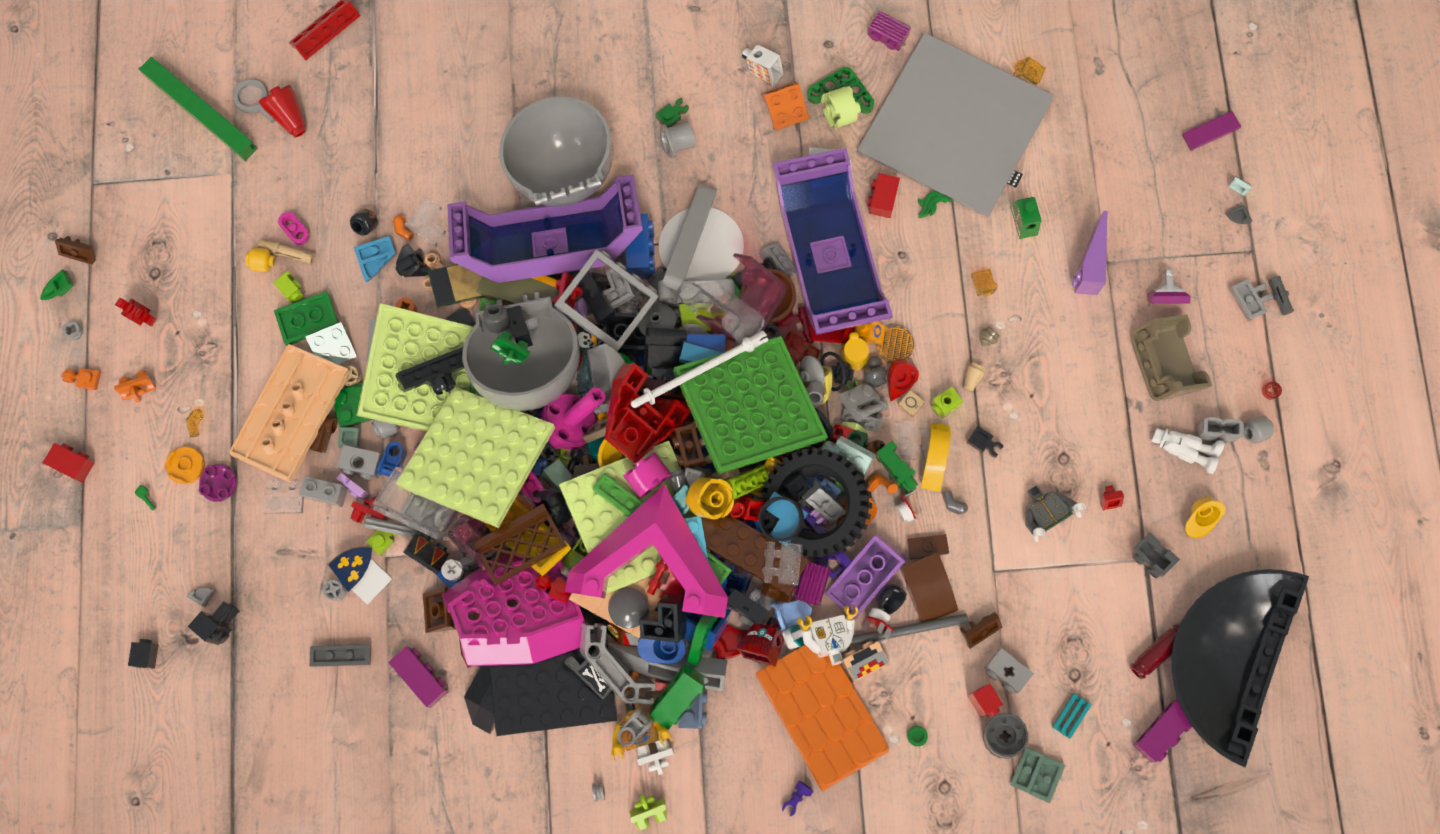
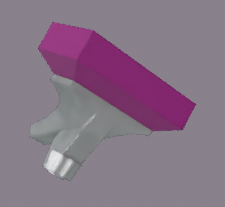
(1168, 291)

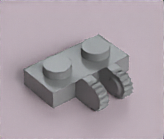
(1248, 299)

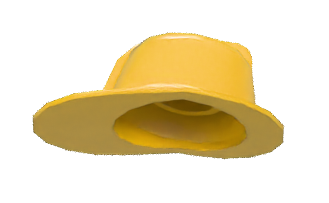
(1204, 517)

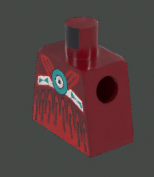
(762, 643)

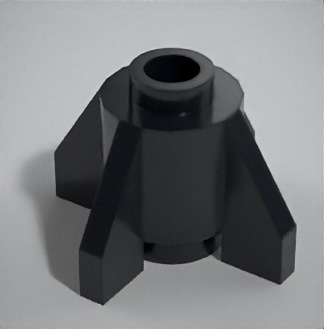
(410, 264)

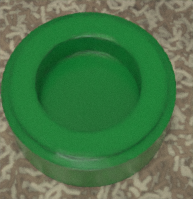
(917, 736)

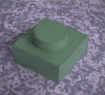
(349, 437)

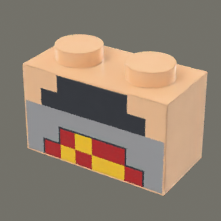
(865, 661)

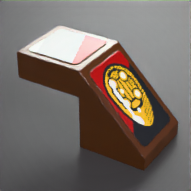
(620, 635)

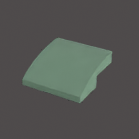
(1038, 775)

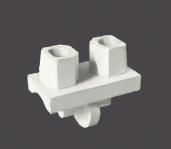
(646, 757)

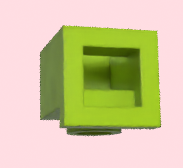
(289, 287)

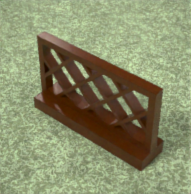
(509, 533)

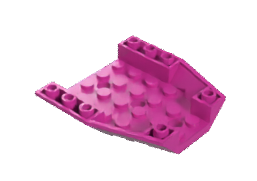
(512, 635)

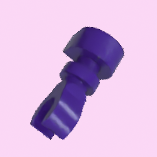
(802, 789)

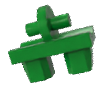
(509, 350)

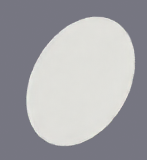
(714, 250)

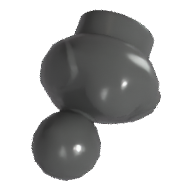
(877, 374)

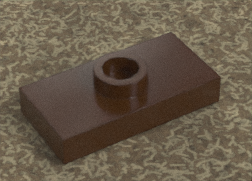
(927, 546)

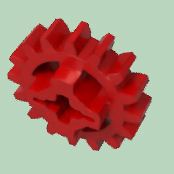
(135, 312)

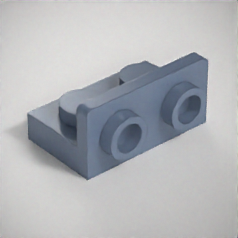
(695, 717)

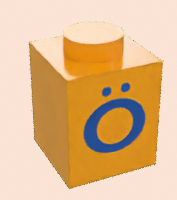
(871, 332)

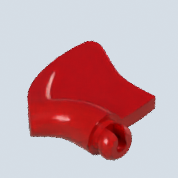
(728, 641)

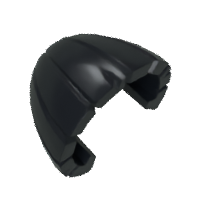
(555, 506)

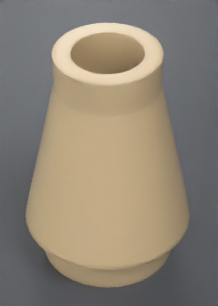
(973, 376)

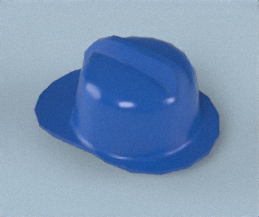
(661, 651)

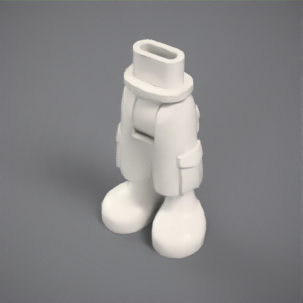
(1187, 447)

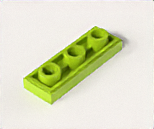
(748, 481)

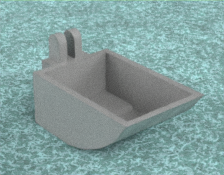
(604, 367)

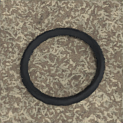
(842, 366)

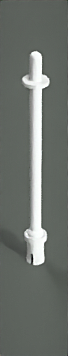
(747, 344)

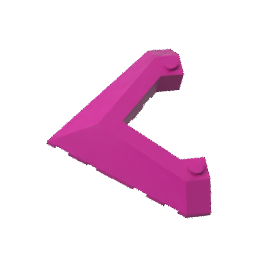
(656, 525)

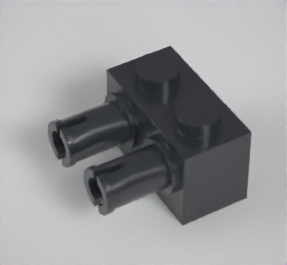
(214, 627)

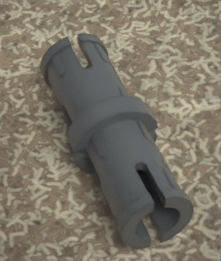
(1281, 295)

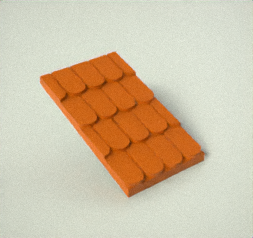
(822, 715)

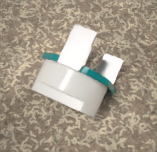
(793, 637)

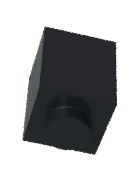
(143, 654)

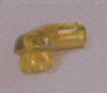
(192, 422)

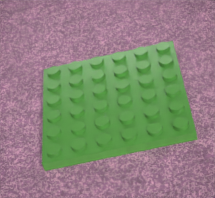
(751, 406)

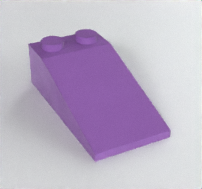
(1092, 269)
(867, 574)

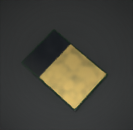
(454, 285)

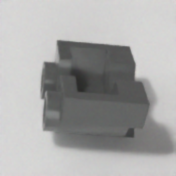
(1154, 556)

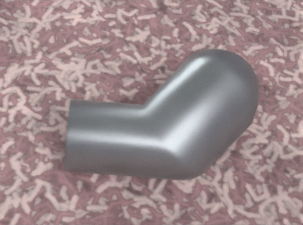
(953, 505)

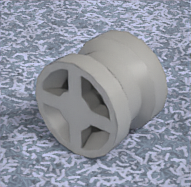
(331, 588)

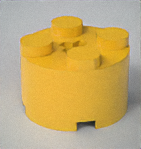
(710, 498)

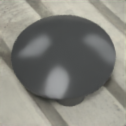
(627, 607)

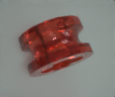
(1275, 386)

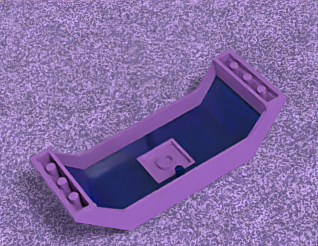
(544, 237)
(829, 242)

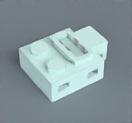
(854, 453)

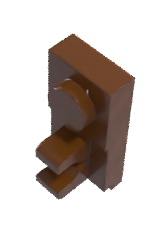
(75, 250)
(981, 631)

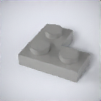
(620, 290)

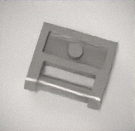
(859, 397)

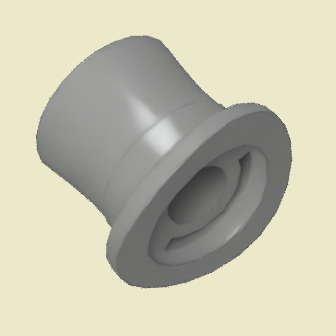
(676, 138)

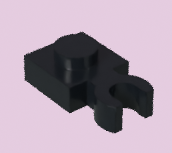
(982, 439)

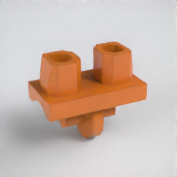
(136, 387)

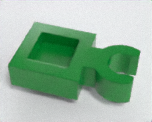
(671, 115)

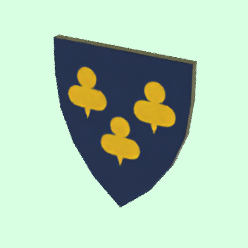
(351, 565)

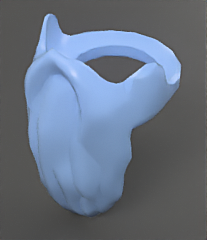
(789, 613)

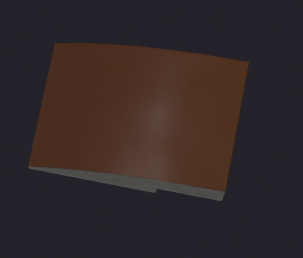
(929, 588)

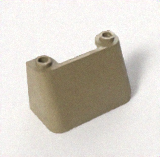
(1166, 359)

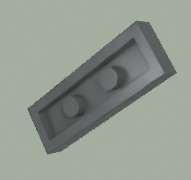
(340, 655)

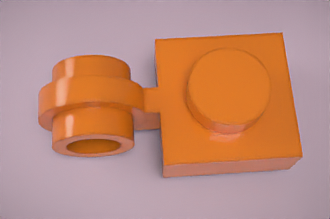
(85, 379)

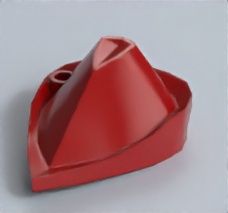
(900, 377)

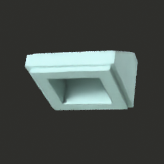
(1240, 186)

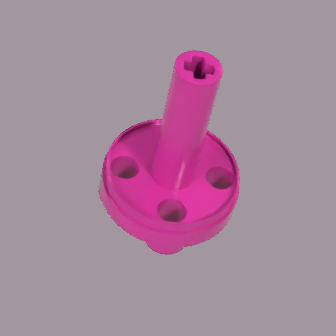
(571, 417)

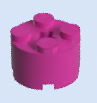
(647, 475)

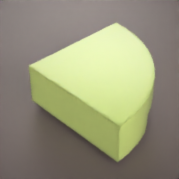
(853, 425)

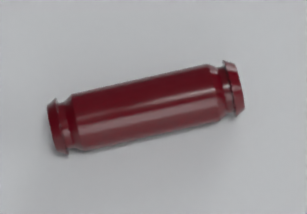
(1155, 654)

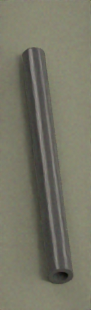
(911, 629)

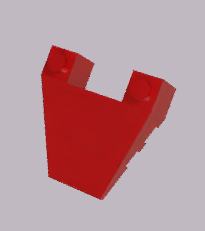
(639, 428)

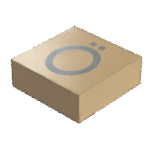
(911, 403)

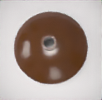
(788, 301)

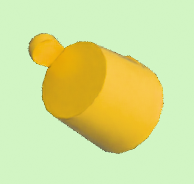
(855, 352)

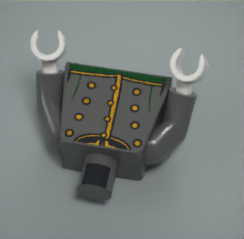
(1048, 511)

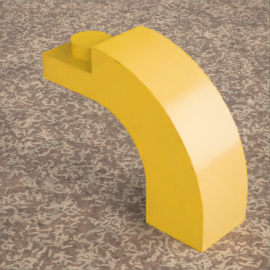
(936, 457)

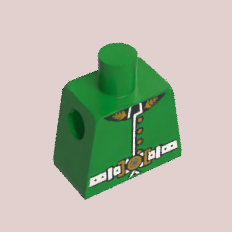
(1026, 213)

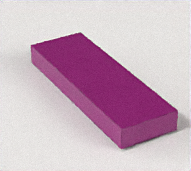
(1211, 130)

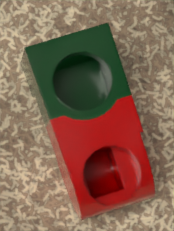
(855, 436)

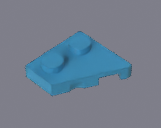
(374, 256)

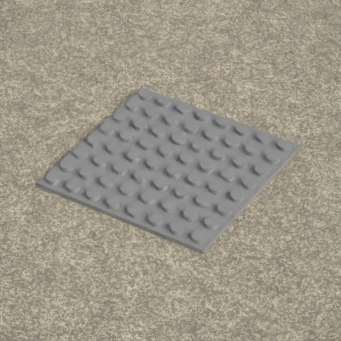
(955, 124)

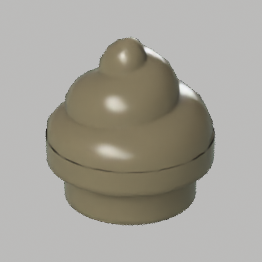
(989, 336)

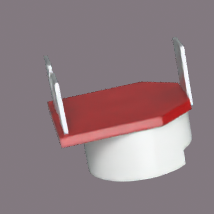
(905, 510)
(879, 619)

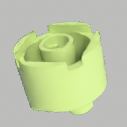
(840, 107)

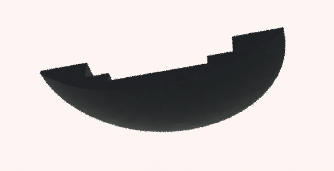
(1229, 655)

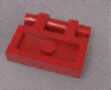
(671, 584)

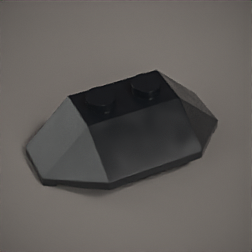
(479, 701)

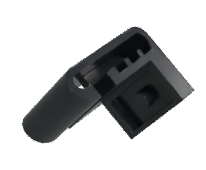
(663, 351)

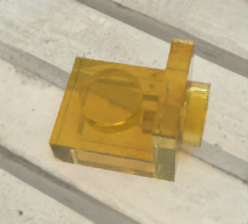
(1030, 70)
(984, 282)

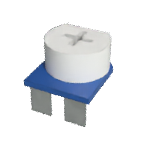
(451, 572)

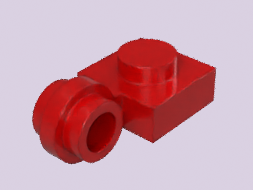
(557, 589)

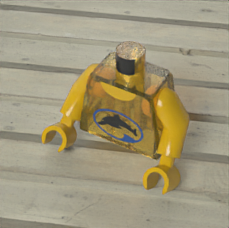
(655, 733)

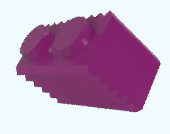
(888, 31)
(812, 584)

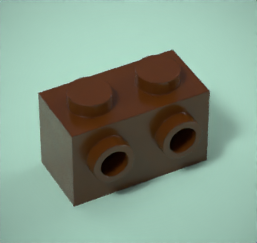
(688, 445)

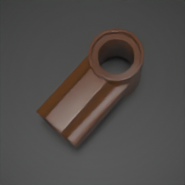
(324, 433)

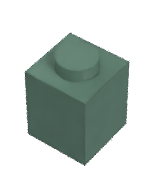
(556, 474)

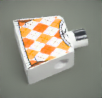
(764, 64)

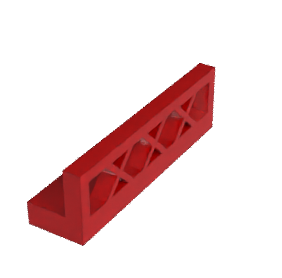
(324, 28)

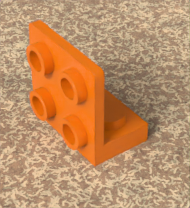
(786, 105)

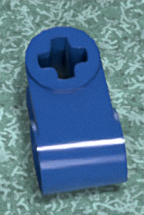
(389, 461)

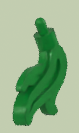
(930, 203)

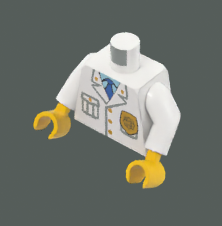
(830, 635)

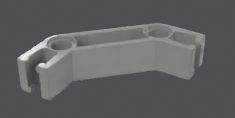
(610, 669)

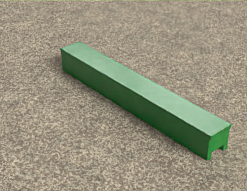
(198, 108)

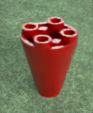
(285, 109)

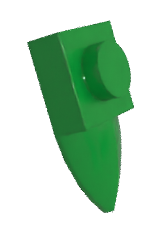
(57, 286)

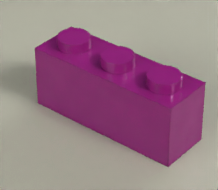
(419, 676)
(1163, 733)

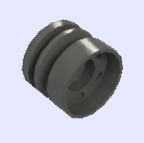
(1011, 726)

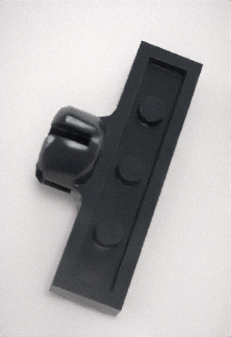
(434, 372)

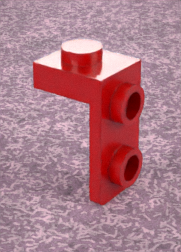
(837, 336)

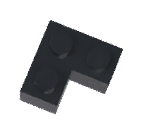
(666, 623)

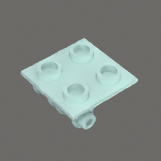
(332, 344)

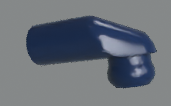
(540, 463)

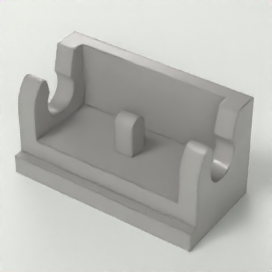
(824, 503)

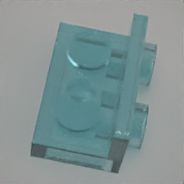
(584, 375)

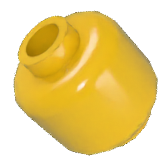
(260, 260)

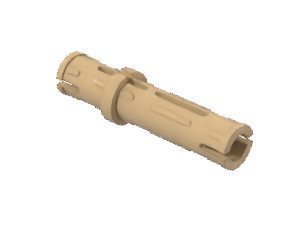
(278, 248)

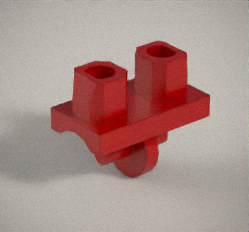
(561, 285)
(359, 511)

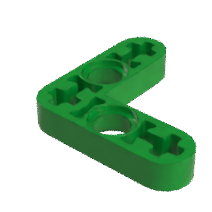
(852, 81)
(700, 639)

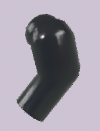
(575, 459)

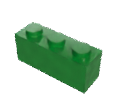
(677, 697)

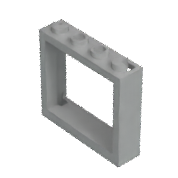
(586, 324)

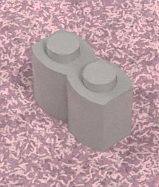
(1216, 428)

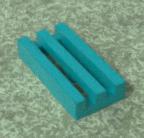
(1080, 702)

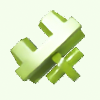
(645, 808)

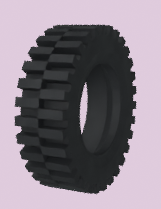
(850, 478)

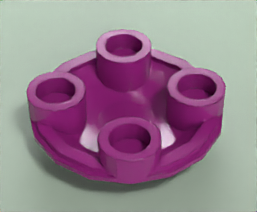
(217, 482)

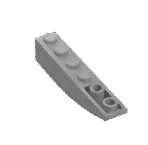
(711, 668)

